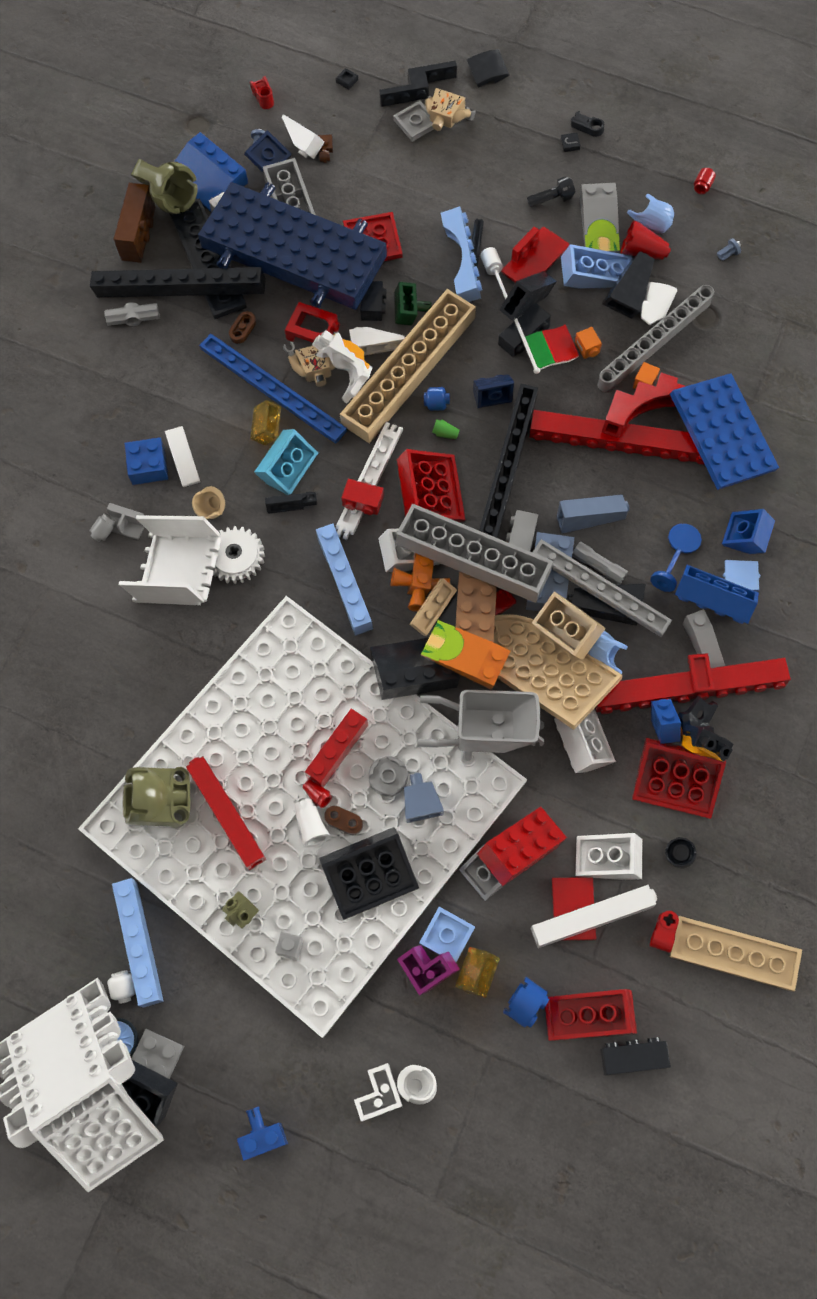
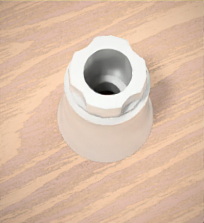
(310, 823)

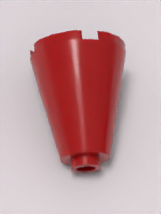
(645, 241)

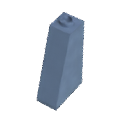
(590, 512)

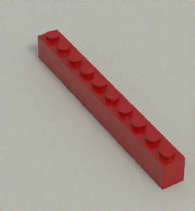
(633, 438)
(679, 687)

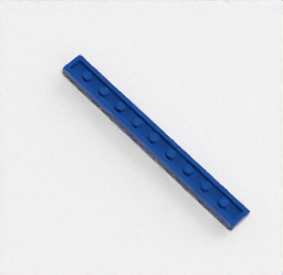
(273, 388)

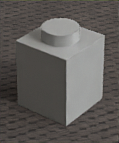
(289, 945)

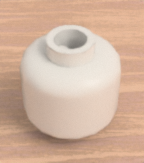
(121, 986)

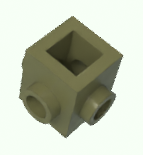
(239, 910)

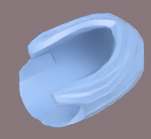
(656, 217)
(605, 650)

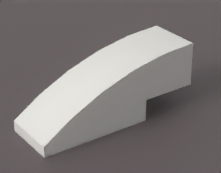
(182, 456)

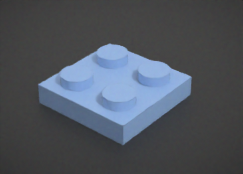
(447, 934)

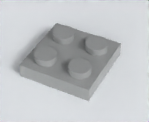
(414, 121)
(157, 1053)

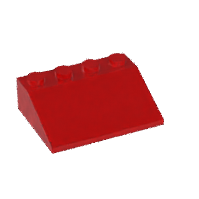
(431, 483)
(678, 778)

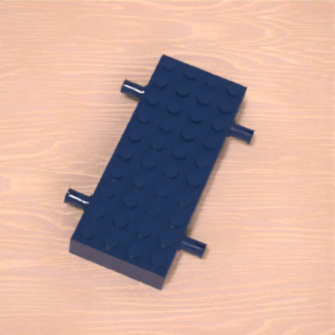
(293, 245)

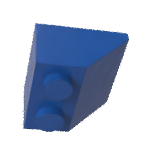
(749, 531)

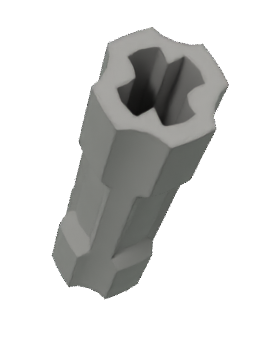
(587, 556)

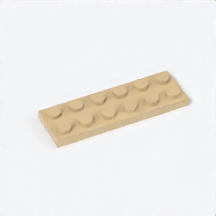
(736, 953)

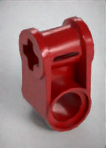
(263, 93)
(663, 935)

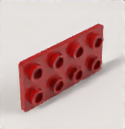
(534, 254)

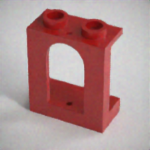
(293, 327)

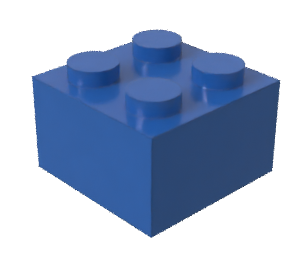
(146, 461)

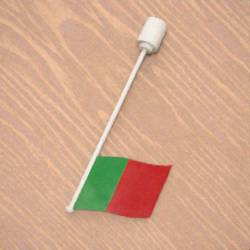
(544, 346)

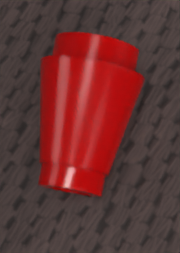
(318, 794)

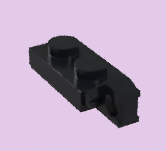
(290, 502)

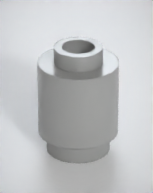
(102, 527)

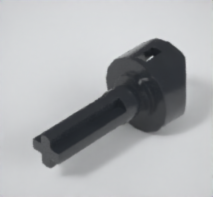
(554, 192)

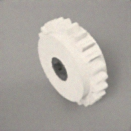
(248, 557)

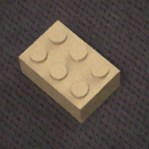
(568, 625)

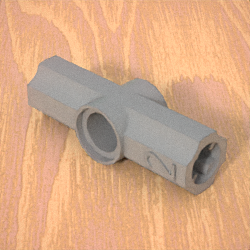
(132, 314)

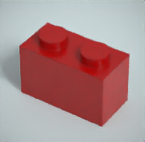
(362, 497)

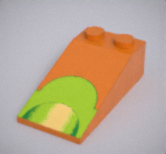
(466, 654)

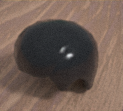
(681, 852)

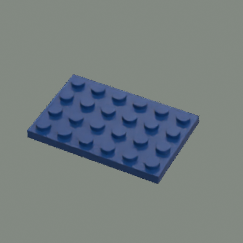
(724, 431)

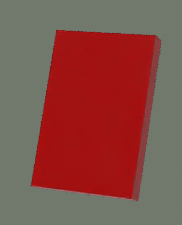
(571, 895)

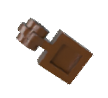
(326, 149)

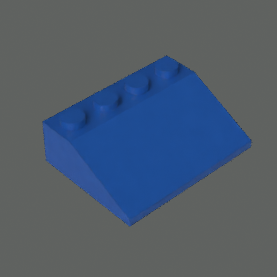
(211, 167)

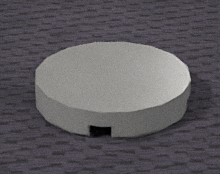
(388, 776)

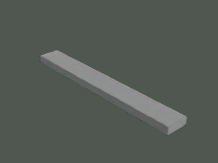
(604, 589)

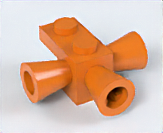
(418, 582)

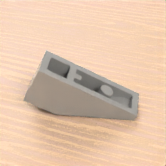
(703, 637)

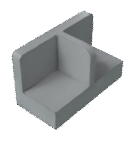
(125, 521)

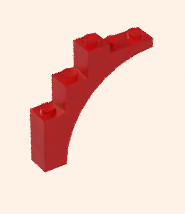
(646, 397)

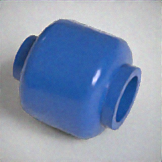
(436, 398)

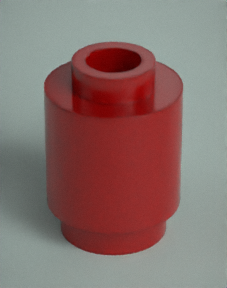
(704, 180)

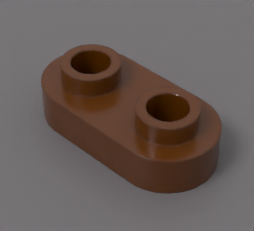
(240, 328)
(343, 819)

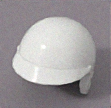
(417, 1084)

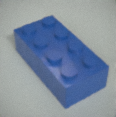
(717, 594)

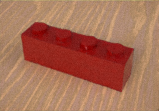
(336, 748)

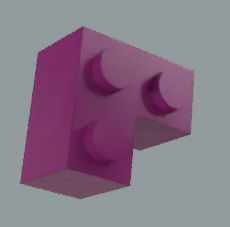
(426, 973)

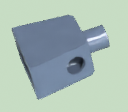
(421, 800)

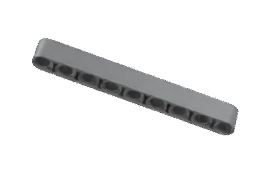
(651, 344)

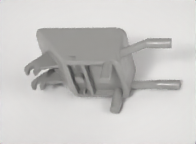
(491, 721)

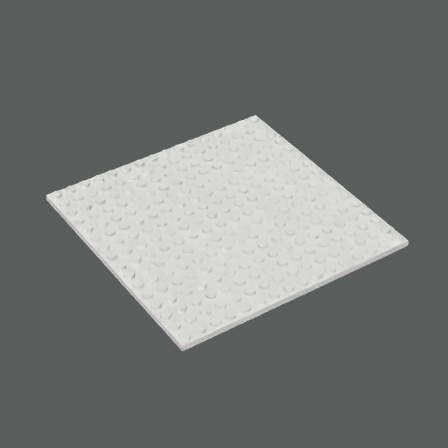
(259, 734)

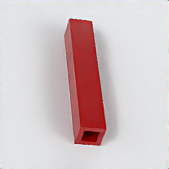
(226, 813)

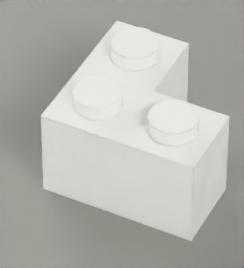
(384, 1097)

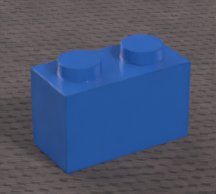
(665, 721)

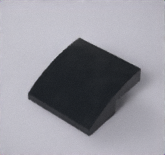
(488, 67)

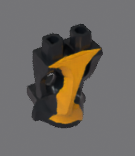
(699, 736)

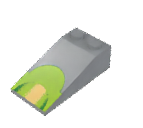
(600, 216)

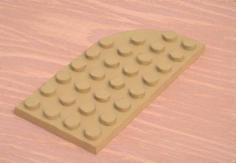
(538, 664)

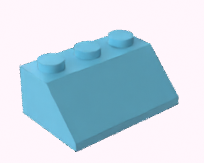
(286, 461)

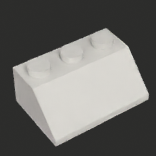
(586, 744)

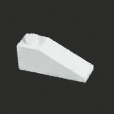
(303, 139)
(374, 340)

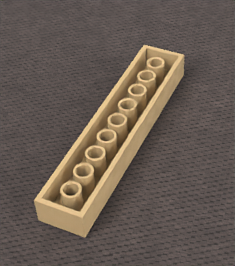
(407, 366)

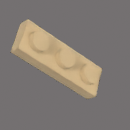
(433, 607)

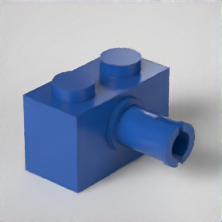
(261, 1138)

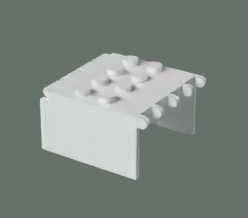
(177, 561)

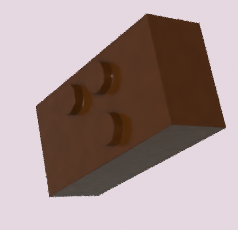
(134, 223)

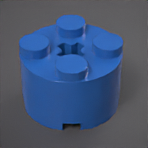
(526, 1002)

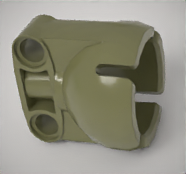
(169, 185)
(156, 797)

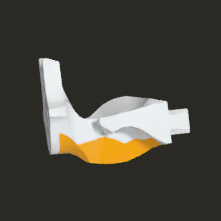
(344, 356)

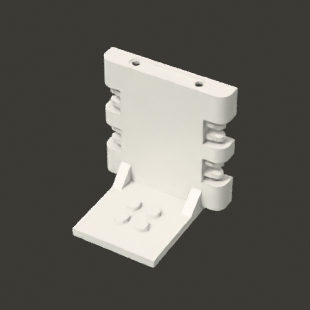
(68, 1089)

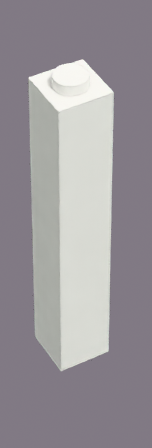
(593, 916)

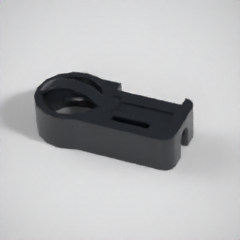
(586, 123)

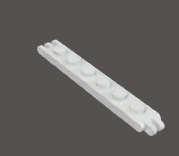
(371, 475)

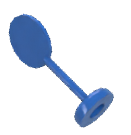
(683, 539)

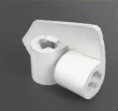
(657, 302)

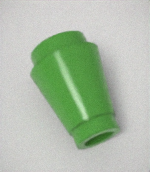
(445, 430)

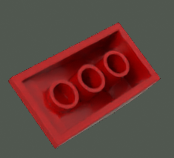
(590, 1015)

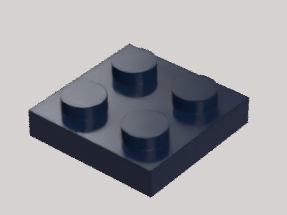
(267, 151)

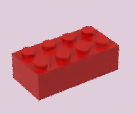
(521, 846)

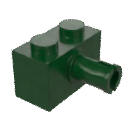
(406, 303)

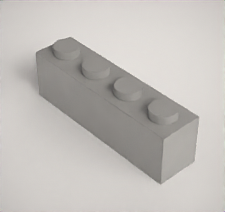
(523, 529)

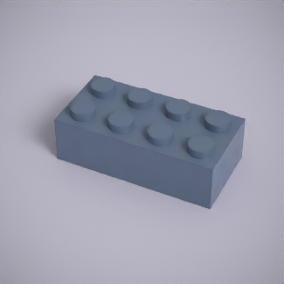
(555, 581)

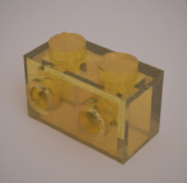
(265, 422)
(477, 972)

